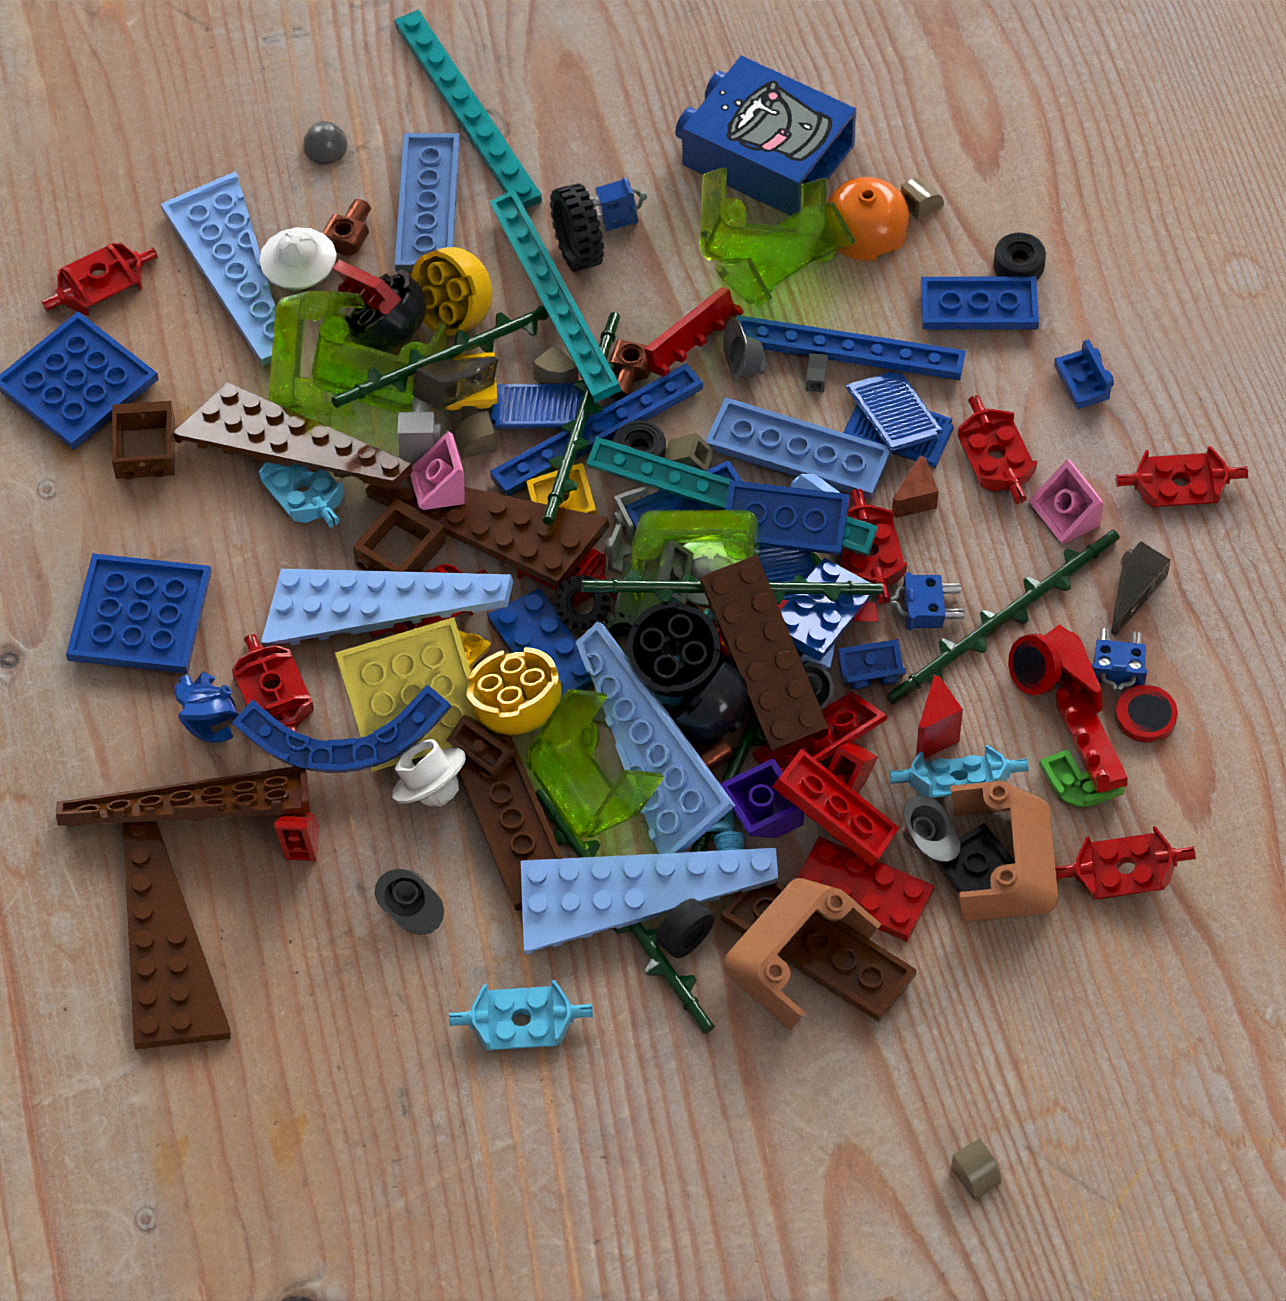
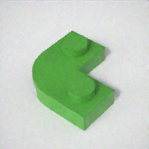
(1070, 783)

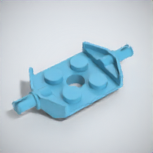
(305, 506)
(937, 776)
(495, 1010)

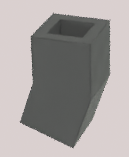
(816, 372)

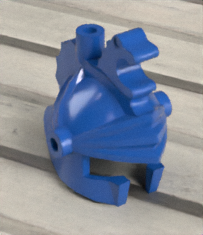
(205, 707)

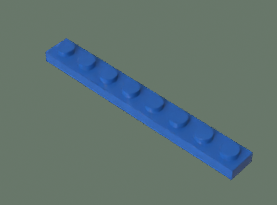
(855, 348)
(639, 405)

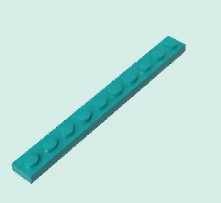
(467, 108)
(555, 296)
(694, 484)

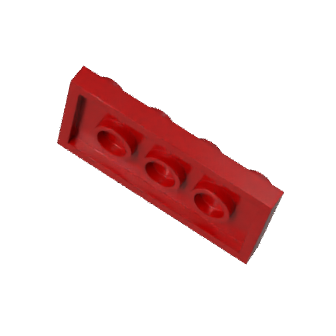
(836, 807)
(881, 890)

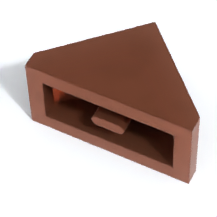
(917, 491)

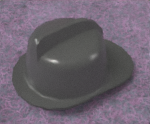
(742, 352)
(929, 829)
(409, 901)

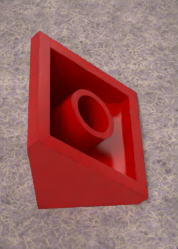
(939, 721)

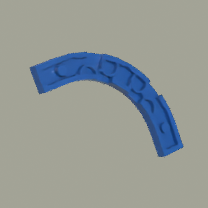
(349, 753)

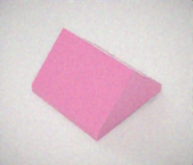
(439, 476)
(1068, 504)

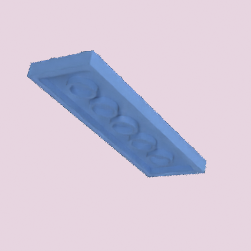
(426, 196)
(798, 447)

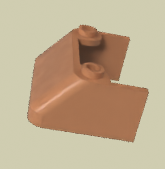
(1031, 882)
(754, 958)

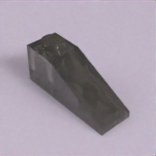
(453, 380)
(1140, 576)

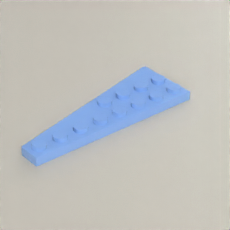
(222, 243)
(356, 602)
(650, 741)
(601, 893)

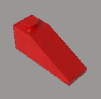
(1076, 668)
(298, 836)

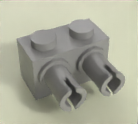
(417, 431)

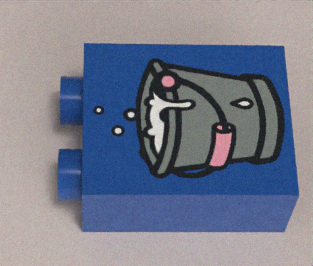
(766, 133)

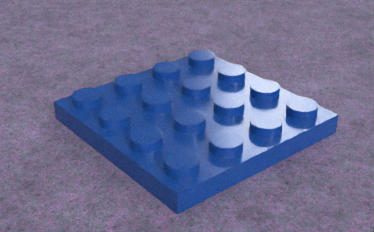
(75, 380)
(139, 613)

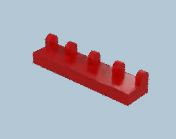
(371, 288)
(691, 331)
(1091, 742)

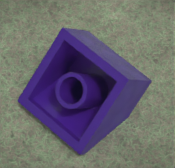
(759, 805)

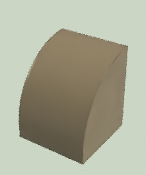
(920, 197)
(555, 368)
(476, 435)
(690, 451)
(976, 1168)

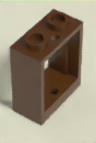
(129, 417)
(412, 521)

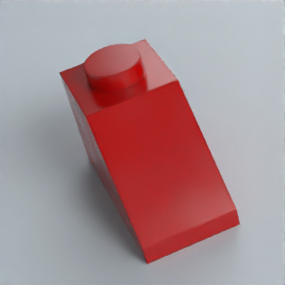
(852, 765)

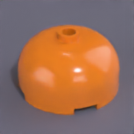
(874, 216)

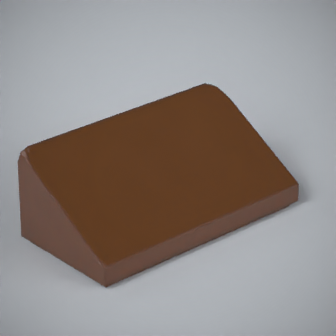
(481, 745)

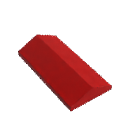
(846, 721)

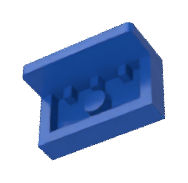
(1085, 376)
(871, 663)

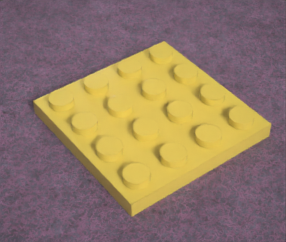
(392, 671)

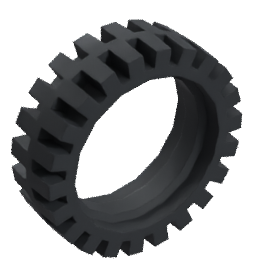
(576, 227)

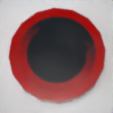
(1034, 664)
(1146, 713)

